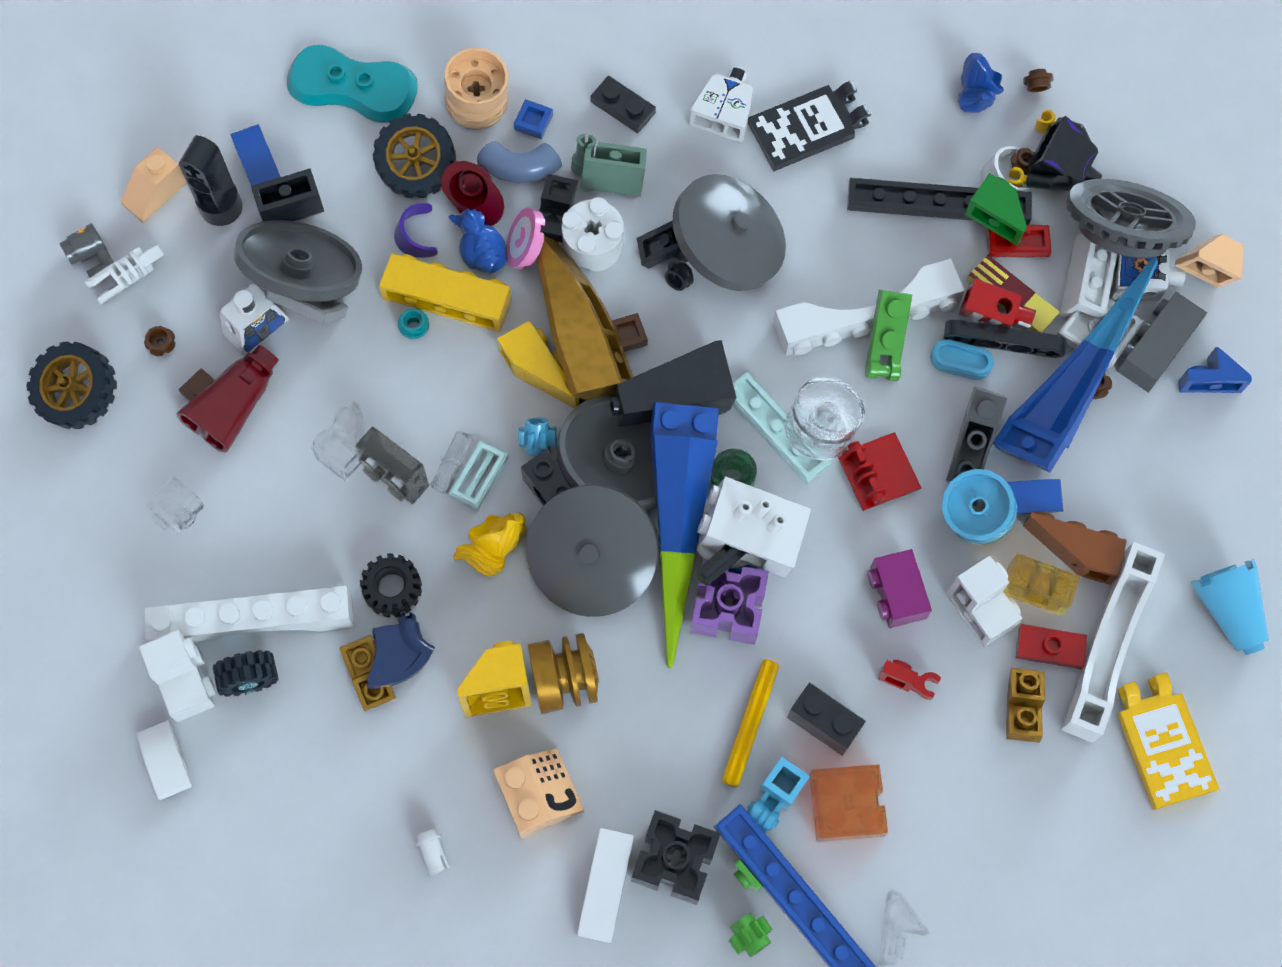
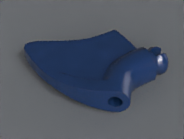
(398, 653)

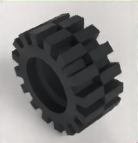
(385, 567)

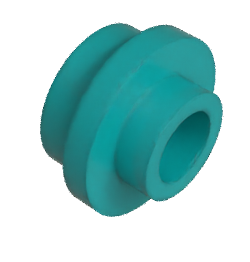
(413, 315)

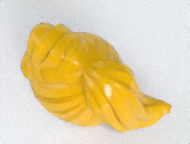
(492, 543)

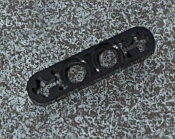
(1005, 338)

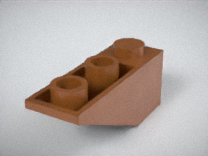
(1083, 550)

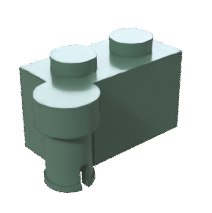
(612, 168)

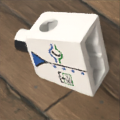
(724, 106)

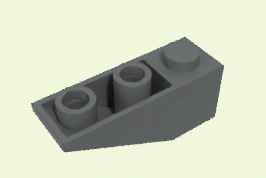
(977, 431)

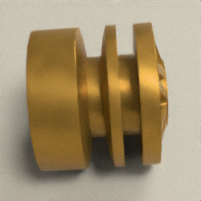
(563, 673)

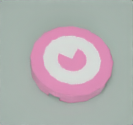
(525, 239)

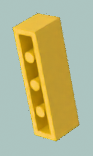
(446, 291)

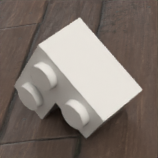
(982, 603)
(177, 670)

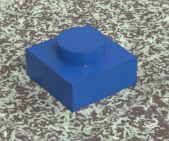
(533, 119)

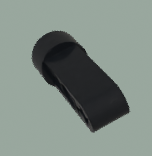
(210, 182)

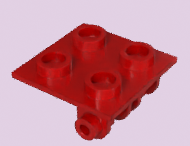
(878, 471)

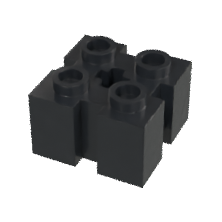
(665, 838)

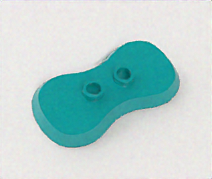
(372, 88)

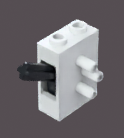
(751, 529)

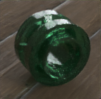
(737, 460)

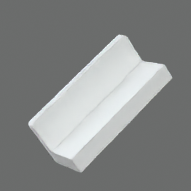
(1088, 279)

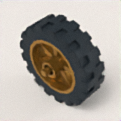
(393, 135)
(50, 367)

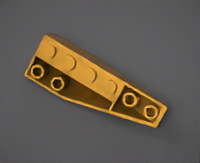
(580, 327)

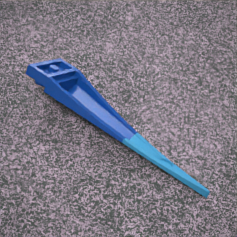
(1053, 413)

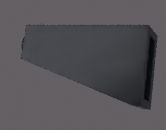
(691, 379)

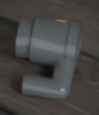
(85, 245)

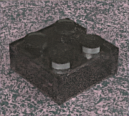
(392, 465)

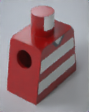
(981, 305)

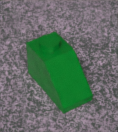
(998, 209)

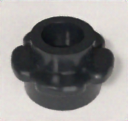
(679, 276)

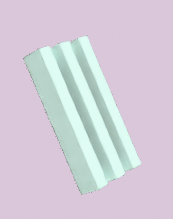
(488, 483)

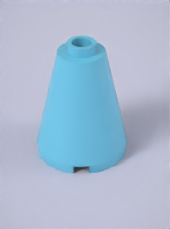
(1236, 604)

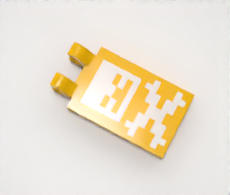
(1165, 744)

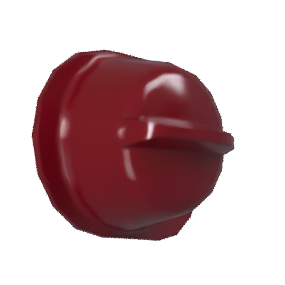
(471, 188)

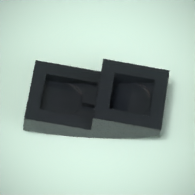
(555, 202)

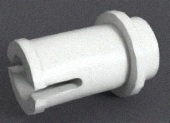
(432, 852)

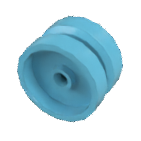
(982, 526)

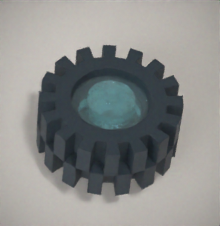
(245, 673)

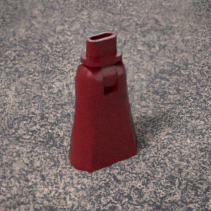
(229, 399)

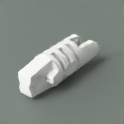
(126, 271)

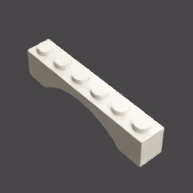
(809, 326)
(297, 610)
(1101, 670)

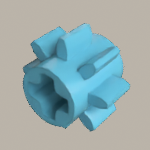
(537, 435)

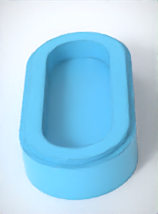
(962, 359)

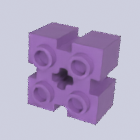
(740, 620)

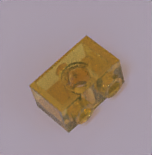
(1041, 584)

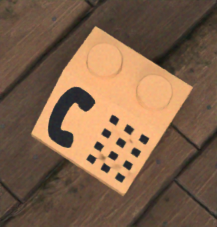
(538, 791)

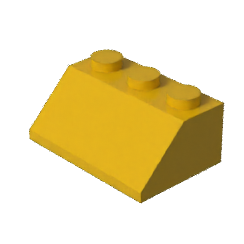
(496, 682)

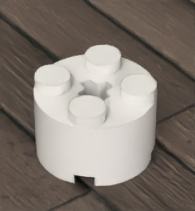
(593, 234)

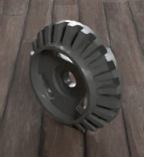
(1129, 217)

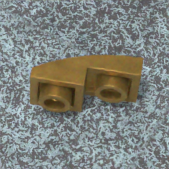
(359, 660)
(1025, 705)

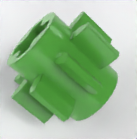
(750, 934)

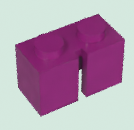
(900, 588)

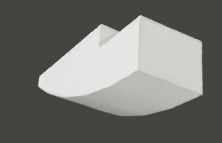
(605, 885)

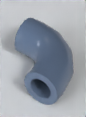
(519, 166)

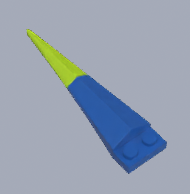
(682, 466)

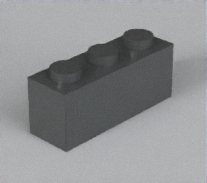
(1160, 341)

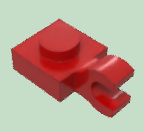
(901, 676)

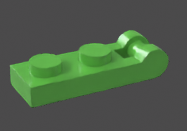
(888, 334)

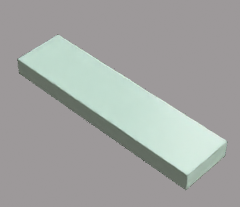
(769, 422)

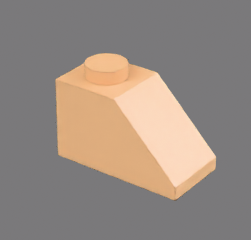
(152, 184)
(1214, 260)

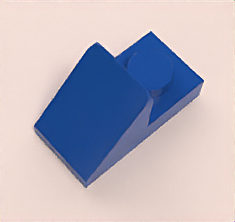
(1221, 376)

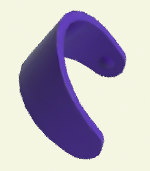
(404, 242)

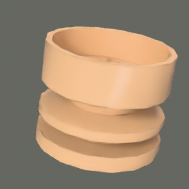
(480, 74)

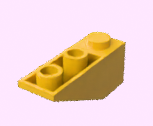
(533, 362)

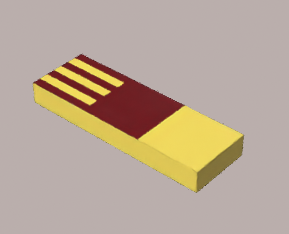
(995, 274)

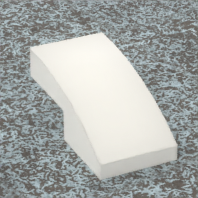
(164, 760)

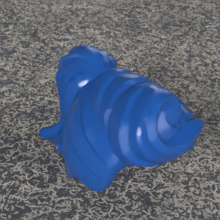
(979, 84)
(481, 244)

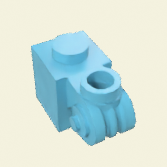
(778, 792)

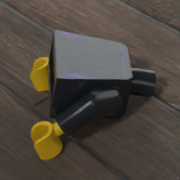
(1061, 157)

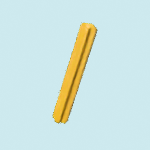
(750, 723)

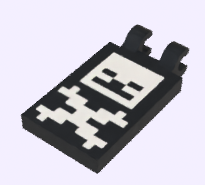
(807, 125)

